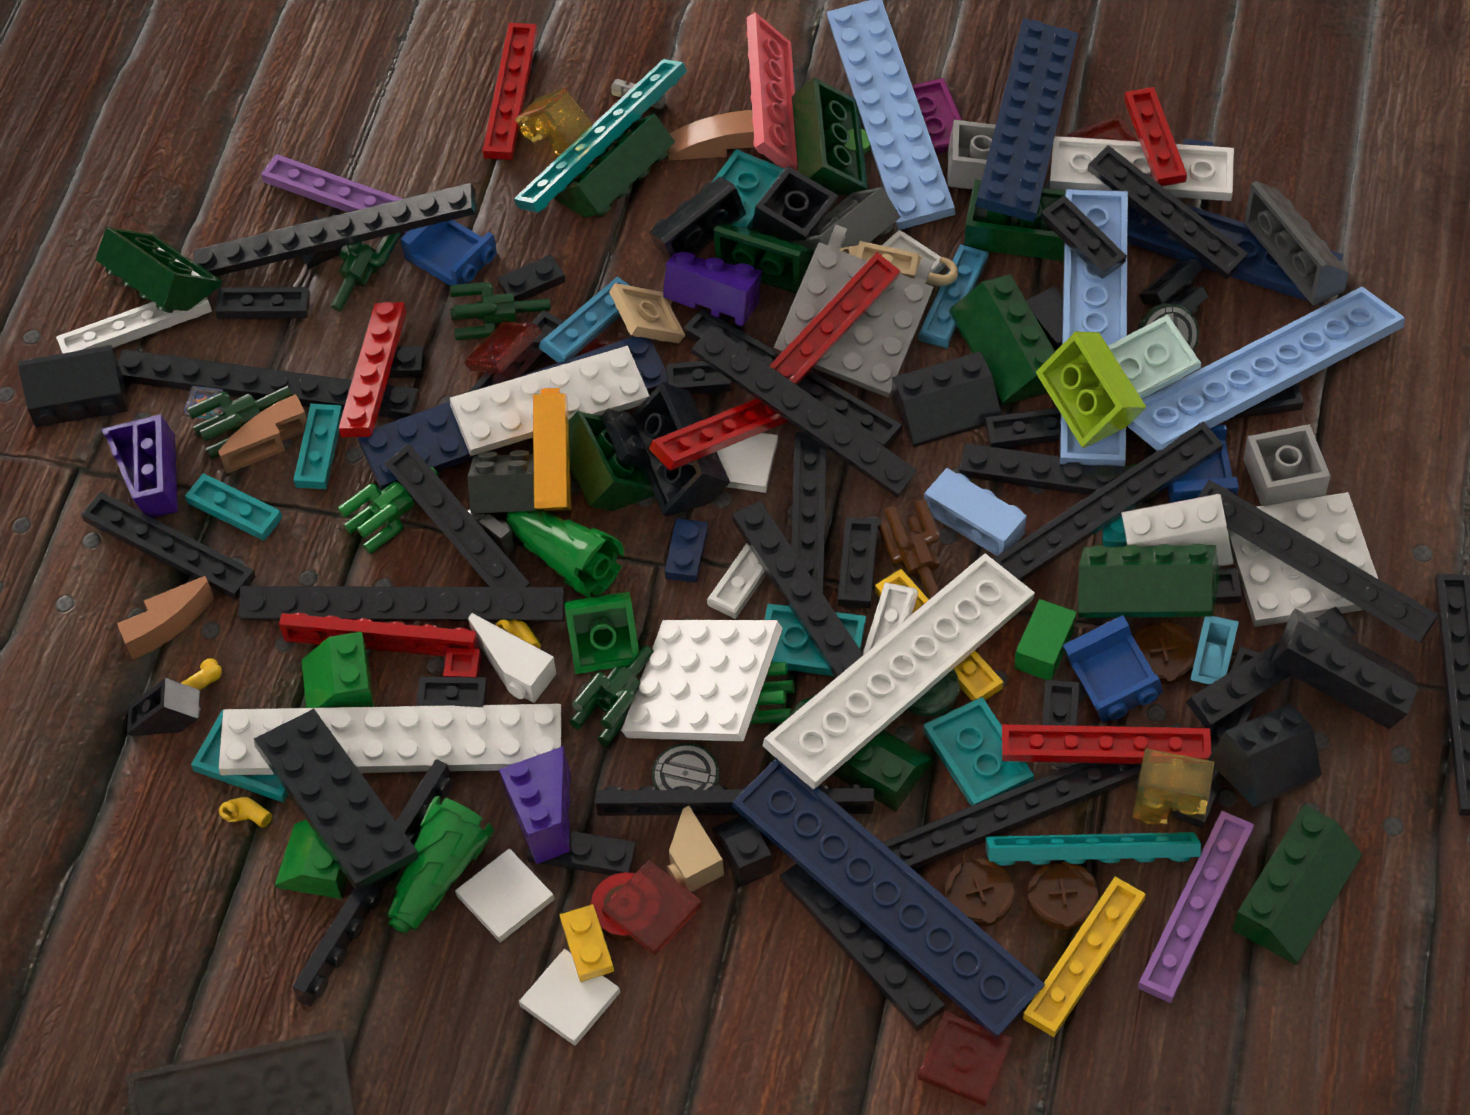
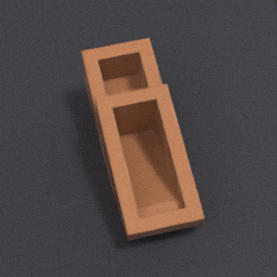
(713, 136)
(264, 434)
(166, 617)

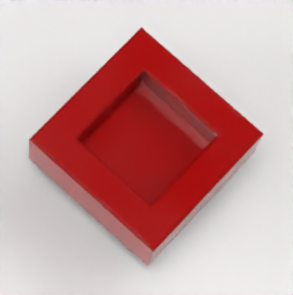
(462, 662)

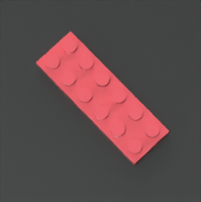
(771, 92)

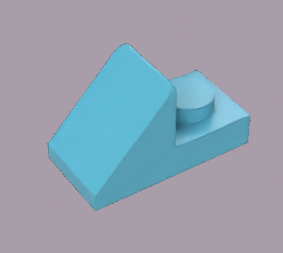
(1214, 649)

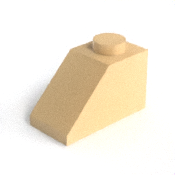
(692, 854)

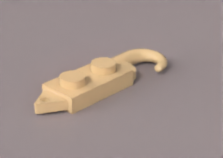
(905, 261)

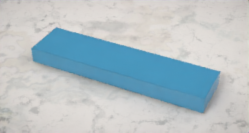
(582, 325)
(939, 325)

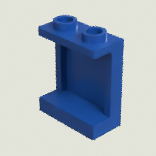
(449, 251)
(1215, 468)
(1113, 669)

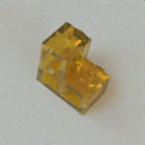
(554, 118)
(1173, 783)

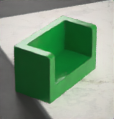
(1043, 640)

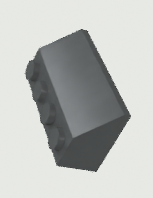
(1294, 244)

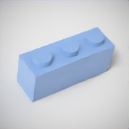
(975, 512)

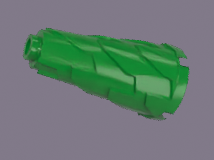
(575, 552)
(444, 850)

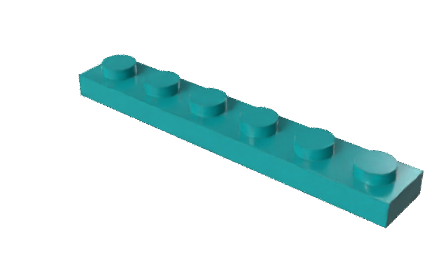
(1105, 847)

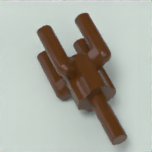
(913, 547)

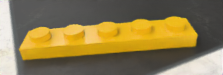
(973, 673)
(1084, 956)

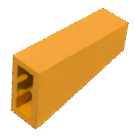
(551, 451)

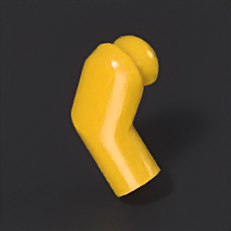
(520, 630)
(208, 674)
(244, 809)

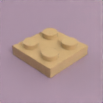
(646, 313)

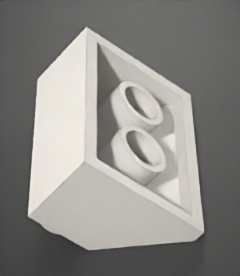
(1181, 524)

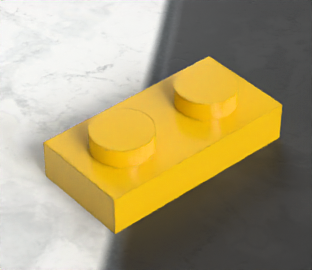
(586, 943)

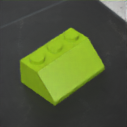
(1090, 388)

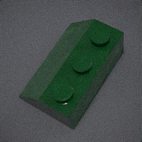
(781, 262)
(597, 468)

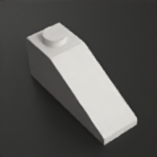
(518, 664)

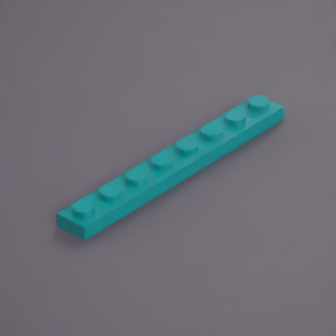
(600, 136)

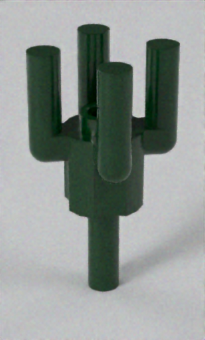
(359, 264)
(491, 309)
(233, 414)
(612, 695)

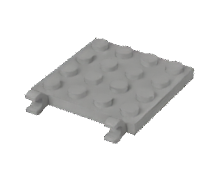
(880, 338)

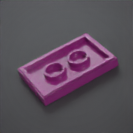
(938, 111)

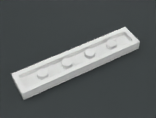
(127, 326)

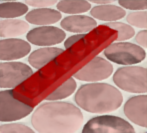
(510, 91)
(835, 318)
(372, 370)
(714, 433)
(377, 635)
(1100, 743)

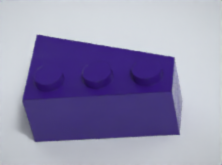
(713, 285)
(147, 462)
(541, 801)

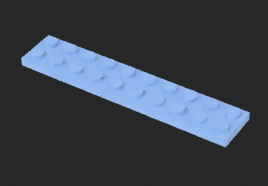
(890, 113)
(1096, 306)
(1266, 367)

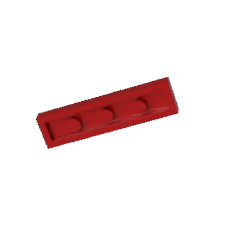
(1155, 137)

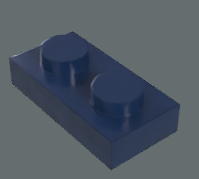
(686, 550)

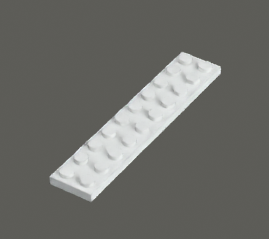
(897, 671)
(405, 736)

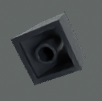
(792, 206)

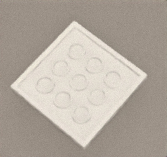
(1275, 587)
(702, 680)

